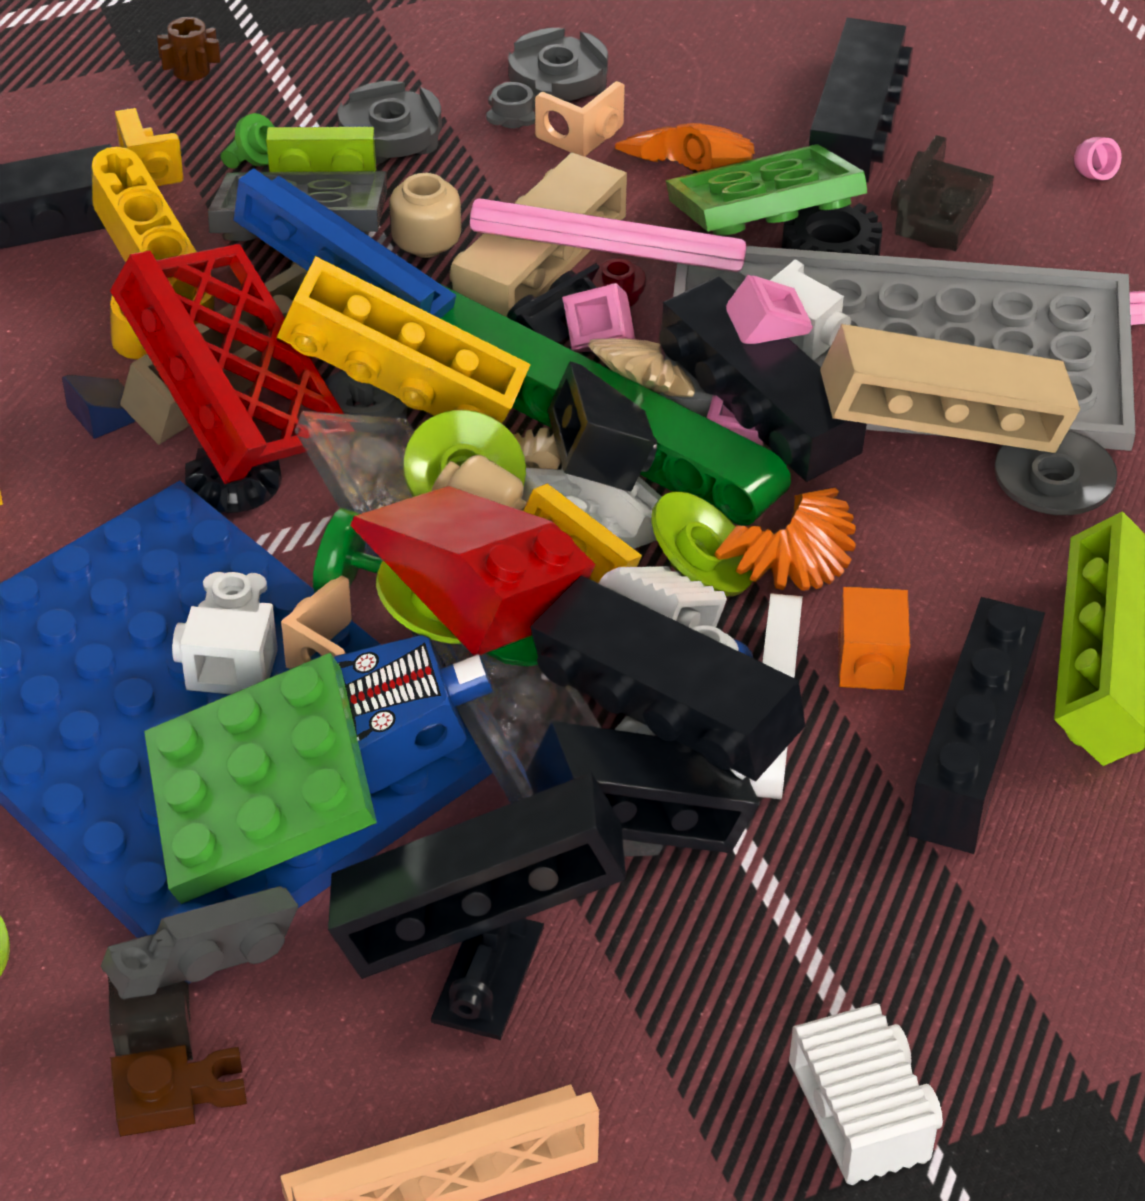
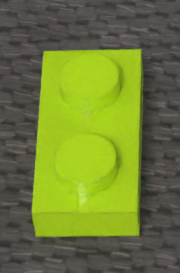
(321, 149)

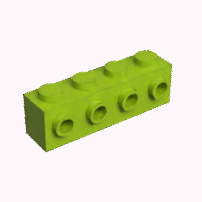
(1104, 641)

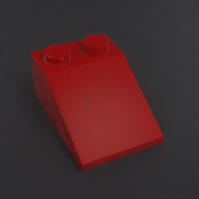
(475, 562)

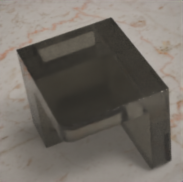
(151, 1020)

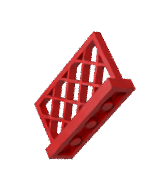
(195, 367)

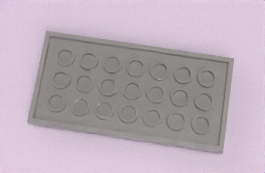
(991, 306)

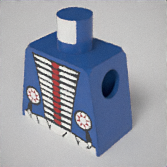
(408, 705)

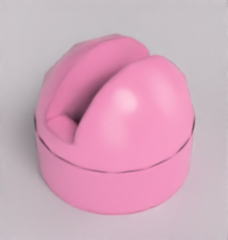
(1098, 153)

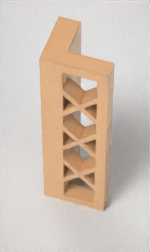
(463, 1157)

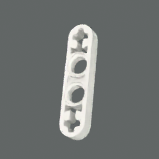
(780, 654)

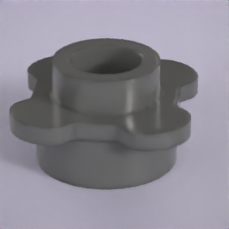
(511, 105)

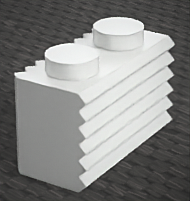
(668, 594)
(865, 1092)

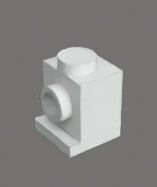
(821, 305)
(225, 648)

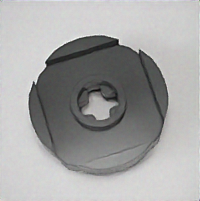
(559, 64)
(401, 119)

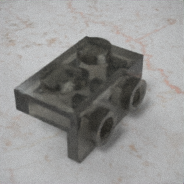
(939, 199)

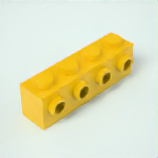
(399, 346)

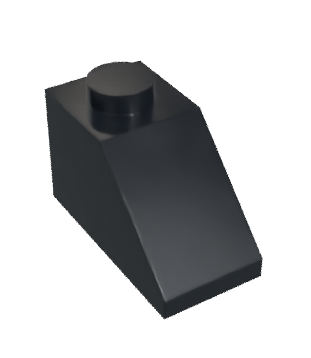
(599, 430)

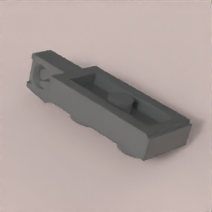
(202, 942)

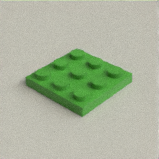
(767, 189)
(257, 778)

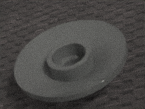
(1058, 483)

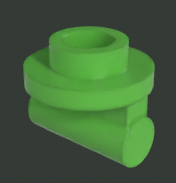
(249, 142)

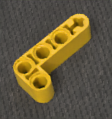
(136, 222)

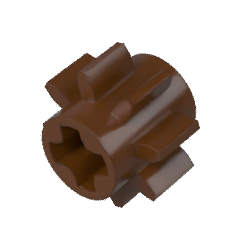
(188, 48)

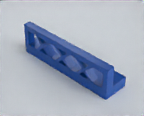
(307, 229)

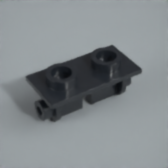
(547, 311)
(488, 979)

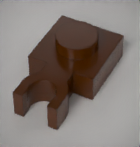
(161, 1087)

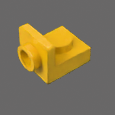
(158, 153)

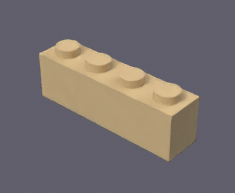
(505, 269)
(948, 389)

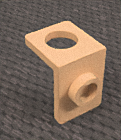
(586, 125)
(316, 623)

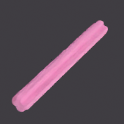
(608, 235)

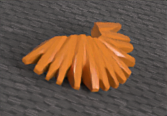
(691, 144)
(805, 551)

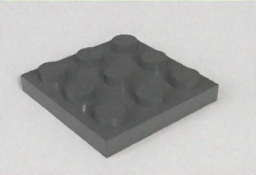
(351, 195)

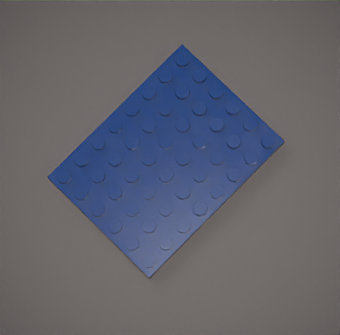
(96, 668)

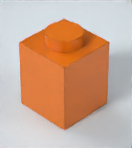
(873, 638)

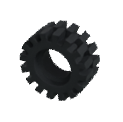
(834, 231)

